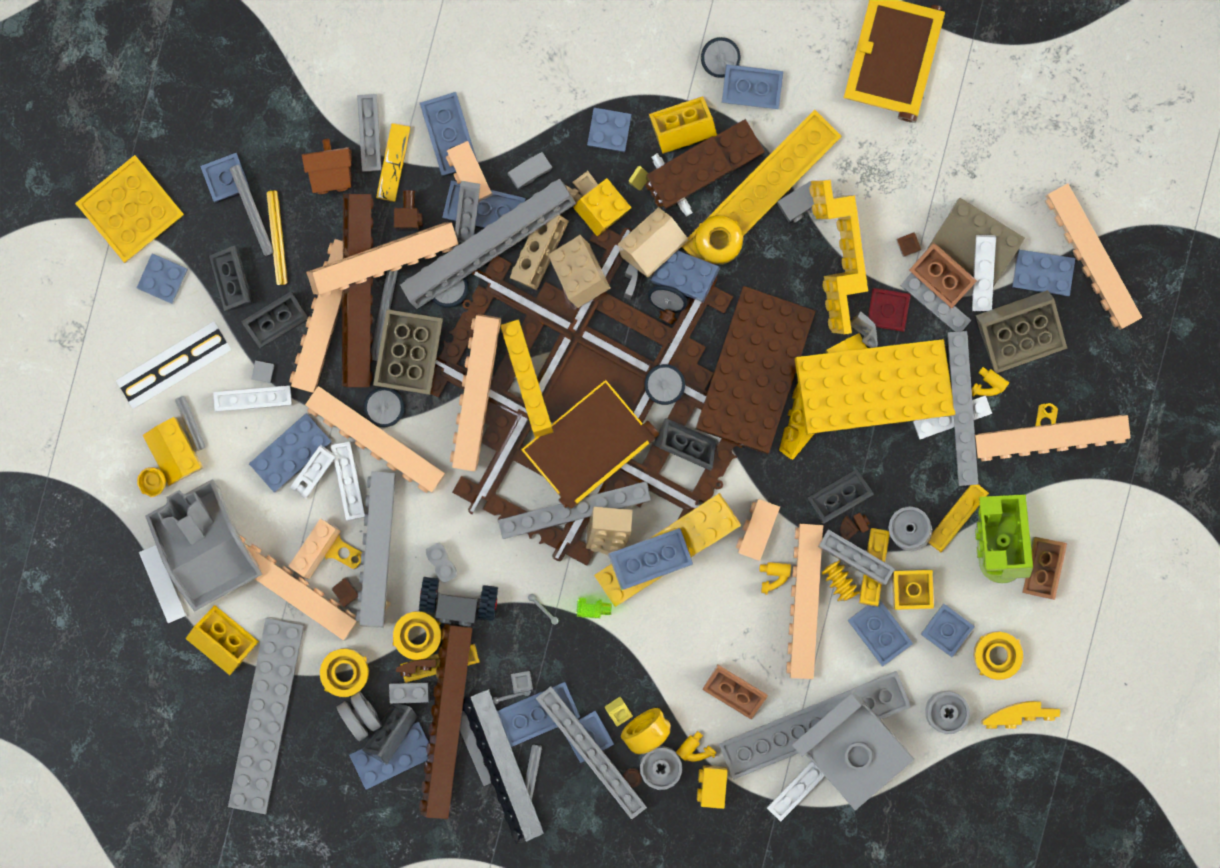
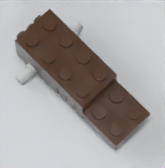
(701, 166)

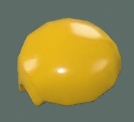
(151, 481)

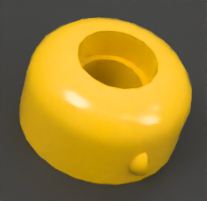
(712, 254)
(409, 649)
(1011, 664)
(328, 672)
(646, 731)

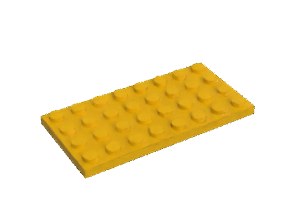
(874, 386)

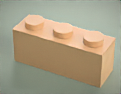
(467, 168)
(757, 529)
(314, 549)

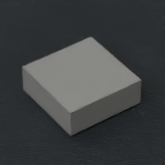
(263, 371)
(521, 682)

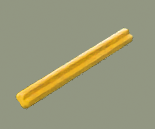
(277, 237)

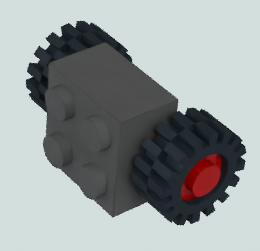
(456, 607)

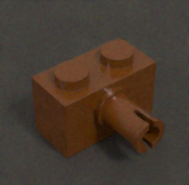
(408, 217)

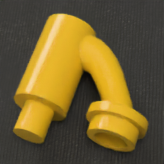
(992, 378)
(775, 569)
(688, 747)

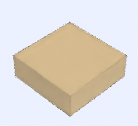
(585, 183)

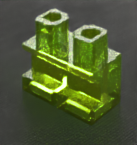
(592, 610)

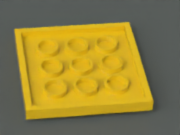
(129, 209)

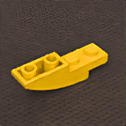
(1012, 714)

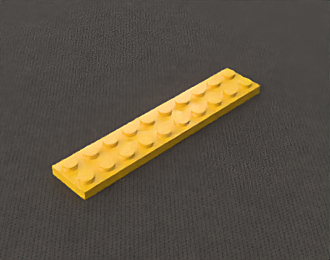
(772, 178)

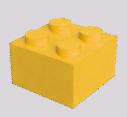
(602, 207)
(912, 589)
(712, 787)

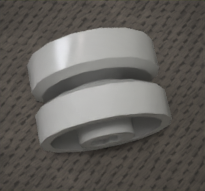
(914, 518)
(958, 714)
(361, 715)
(668, 776)

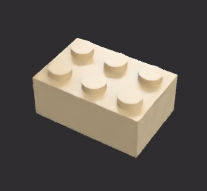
(579, 271)
(608, 529)

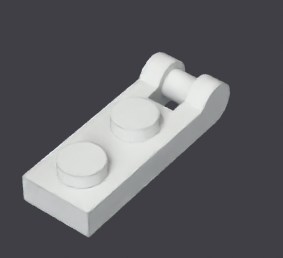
(313, 471)

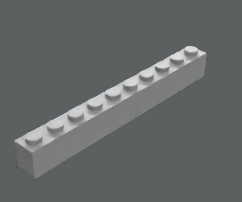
(487, 243)

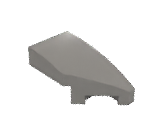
(631, 273)
(865, 327)

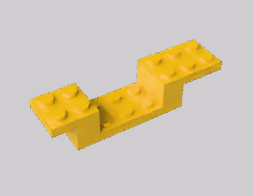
(854, 278)
(699, 529)

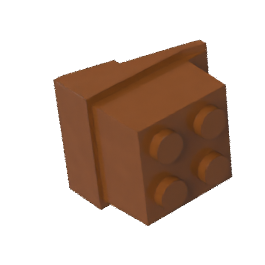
(328, 168)

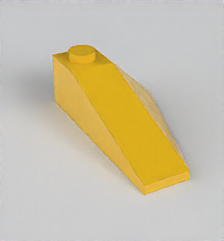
(794, 435)

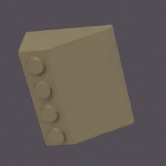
(959, 234)
(1021, 331)
(408, 352)

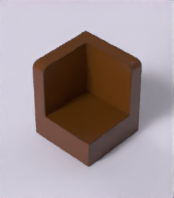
(345, 592)

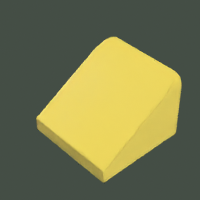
(638, 178)
(618, 711)

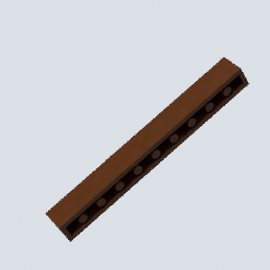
(357, 298)
(446, 721)

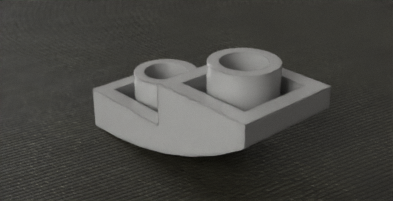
(529, 170)

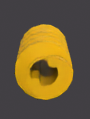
(840, 581)

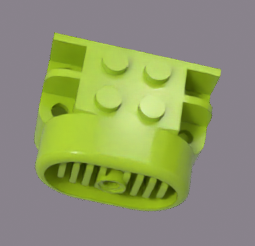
(1003, 538)

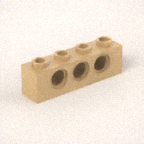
(539, 258)

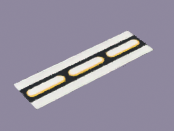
(173, 365)

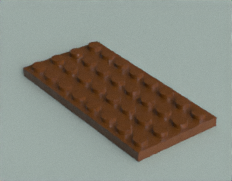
(755, 370)

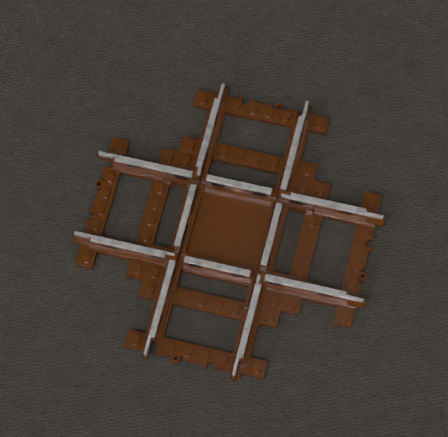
(574, 377)

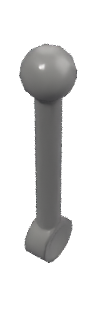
(554, 620)
(496, 700)

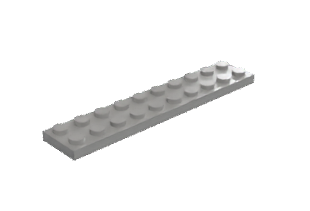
(266, 715)
(775, 740)

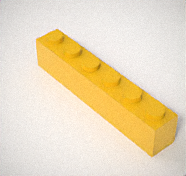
(526, 378)

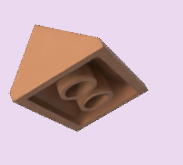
(942, 275)
(1047, 567)
(734, 692)

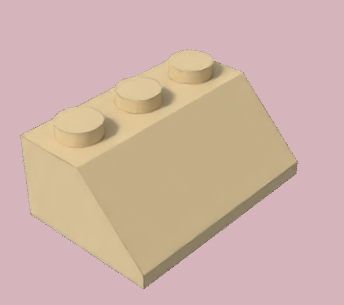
(652, 242)

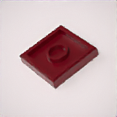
(889, 309)

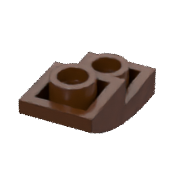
(411, 667)

